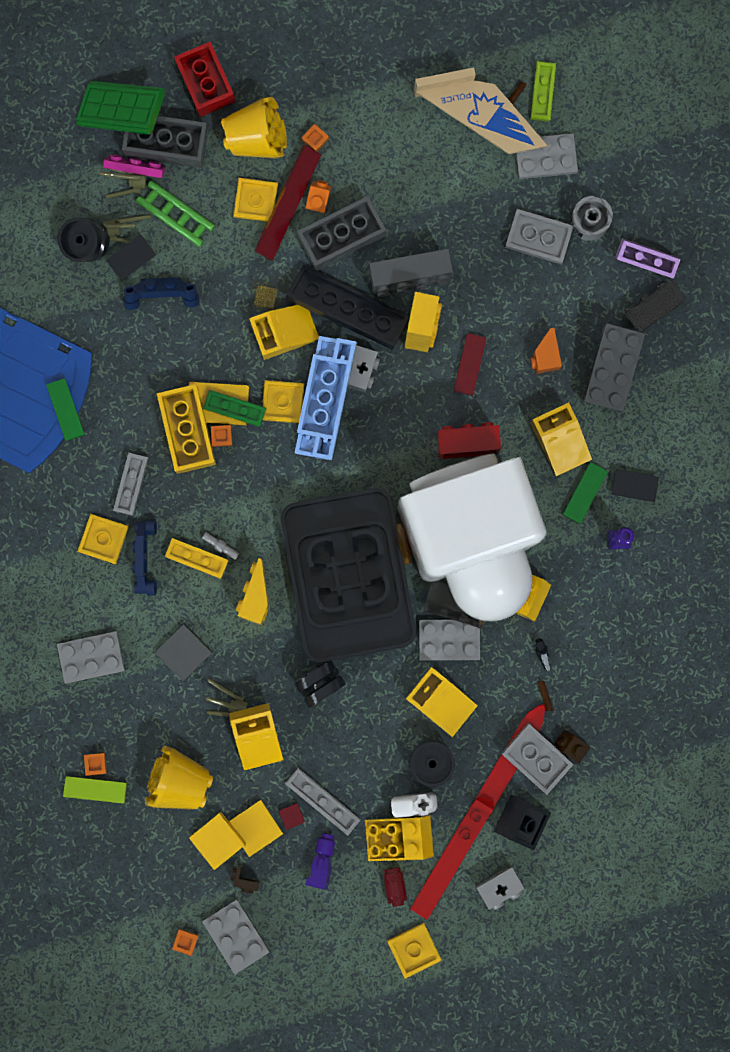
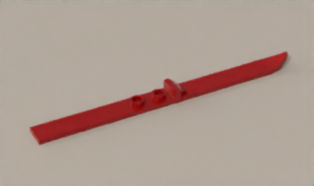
(471, 824)

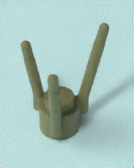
(136, 181)
(114, 227)
(234, 706)

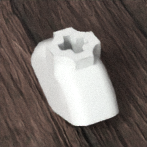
(414, 804)

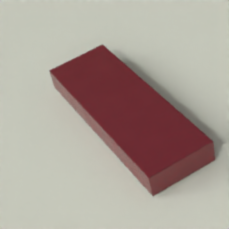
(470, 364)

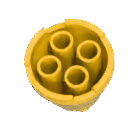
(256, 130)
(177, 782)

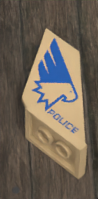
(480, 108)

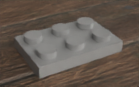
(553, 160)
(539, 236)
(448, 640)
(90, 657)
(537, 758)
(235, 936)

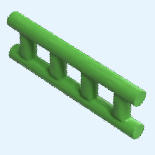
(176, 225)

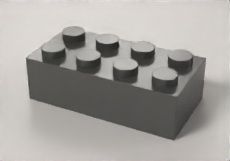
(170, 142)
(341, 233)
(410, 272)
(613, 367)

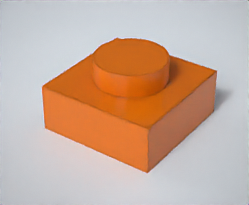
(315, 138)
(221, 436)
(95, 764)
(185, 942)

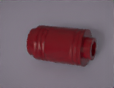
(395, 886)

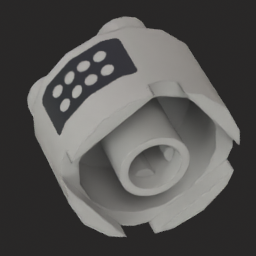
(591, 207)

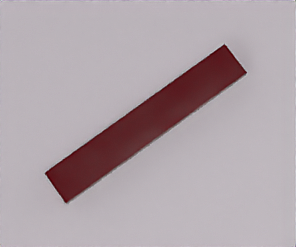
(287, 202)

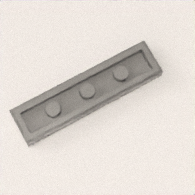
(322, 801)

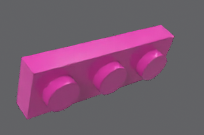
(134, 165)

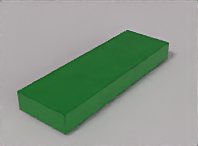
(234, 408)
(65, 409)
(585, 493)

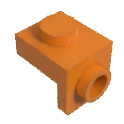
(318, 196)

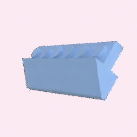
(325, 397)

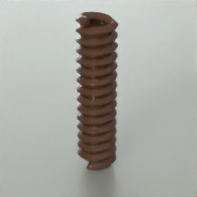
(515, 94)
(548, 705)

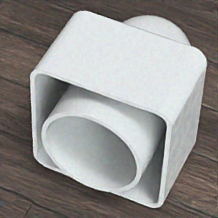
(474, 532)

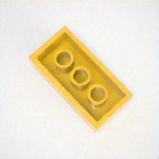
(423, 322)
(186, 429)

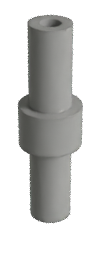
(220, 546)

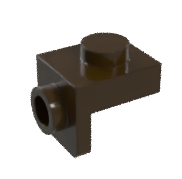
(571, 746)
(246, 884)

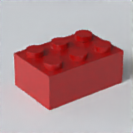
(204, 79)
(468, 441)

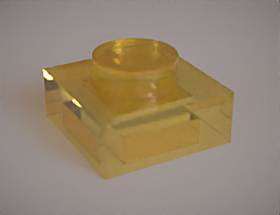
(265, 297)

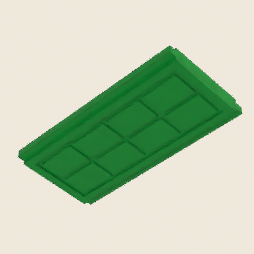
(120, 107)

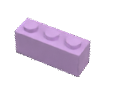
(647, 258)

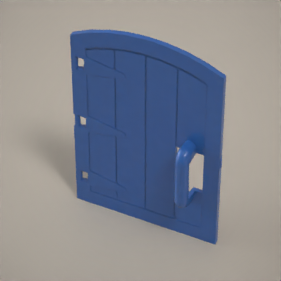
(27, 415)

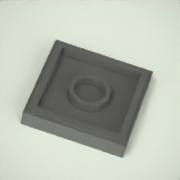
(183, 652)

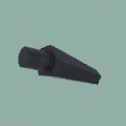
(542, 653)

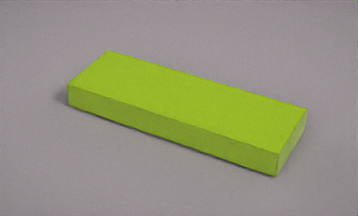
(543, 91)
(95, 789)

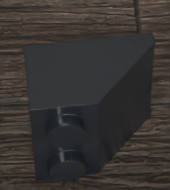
(522, 822)

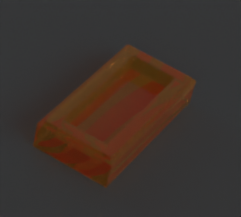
(403, 543)

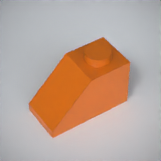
(547, 356)

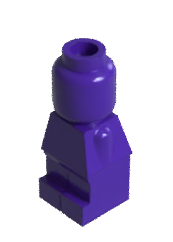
(620, 538)
(321, 866)

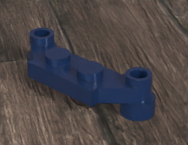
(160, 288)
(140, 565)

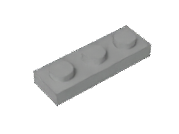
(130, 484)

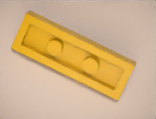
(196, 558)

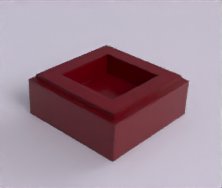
(291, 816)

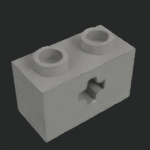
(368, 359)
(488, 888)

